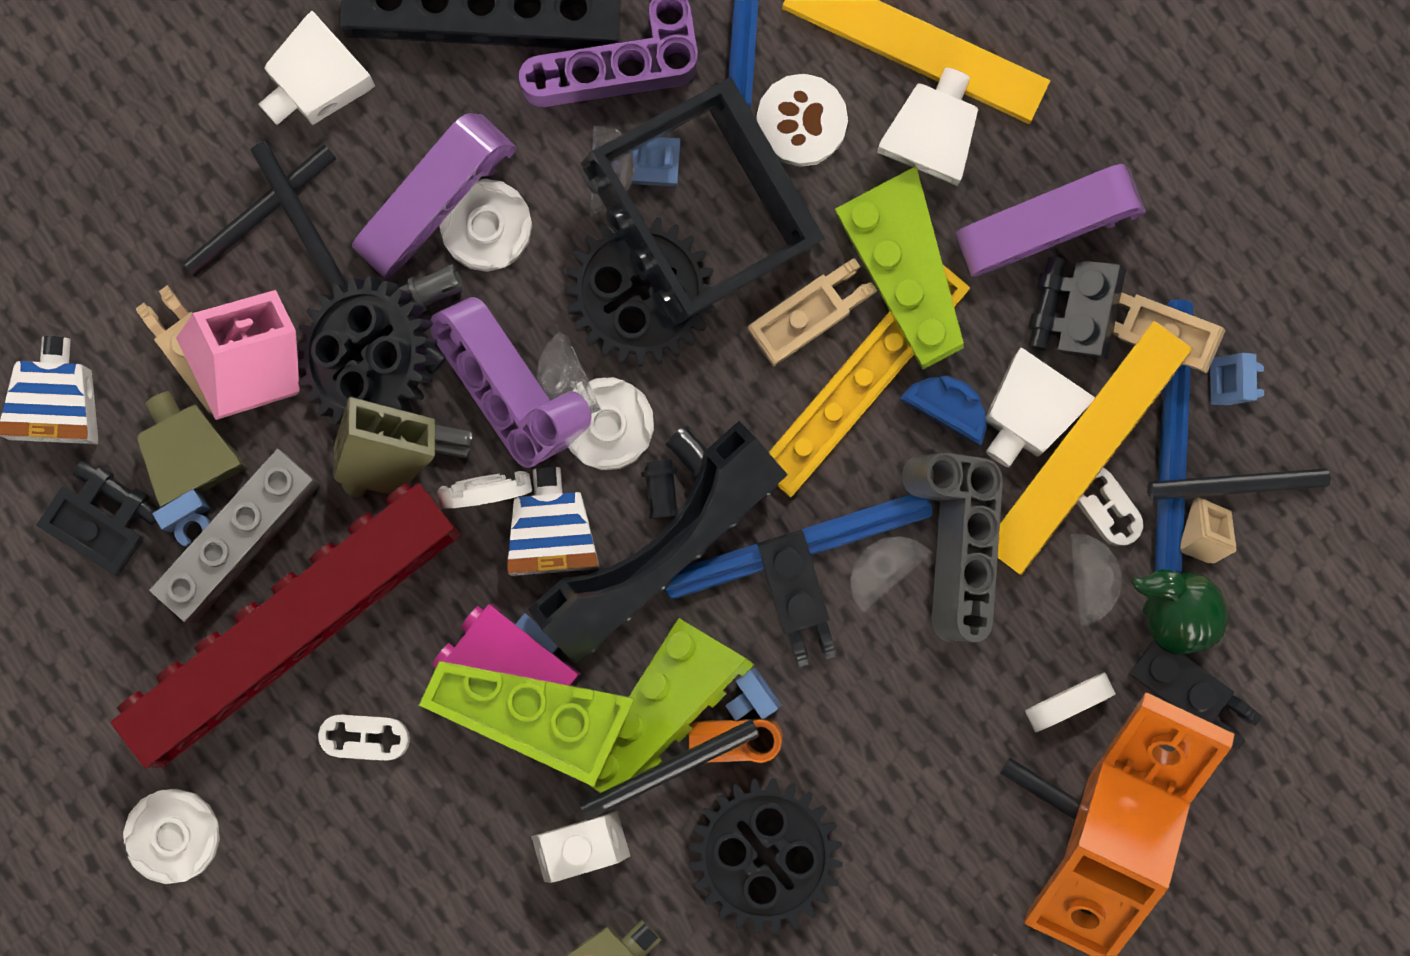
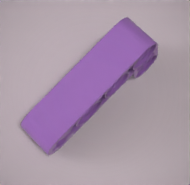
(609, 58)
(431, 192)
(1050, 219)
(504, 385)

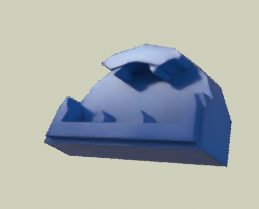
(949, 404)

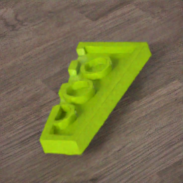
(903, 259)
(669, 696)
(539, 718)

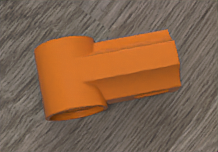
(706, 730)

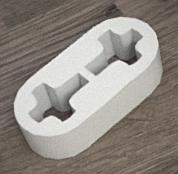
(1121, 506)
(1070, 702)
(363, 749)

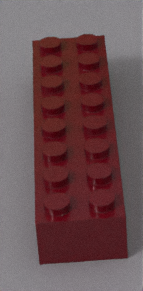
(285, 627)

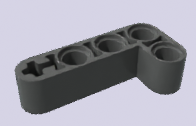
(960, 606)

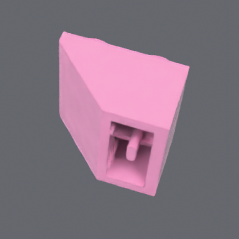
(242, 354)

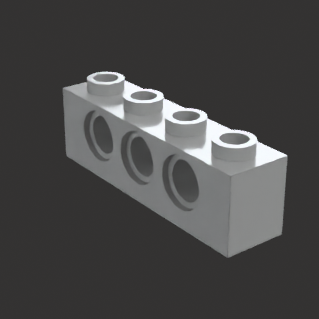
(234, 537)

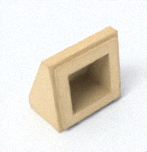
(1208, 532)

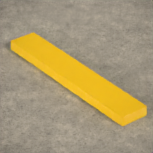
(927, 51)
(847, 397)
(1089, 445)

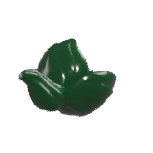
(1183, 610)

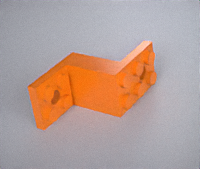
(1129, 828)

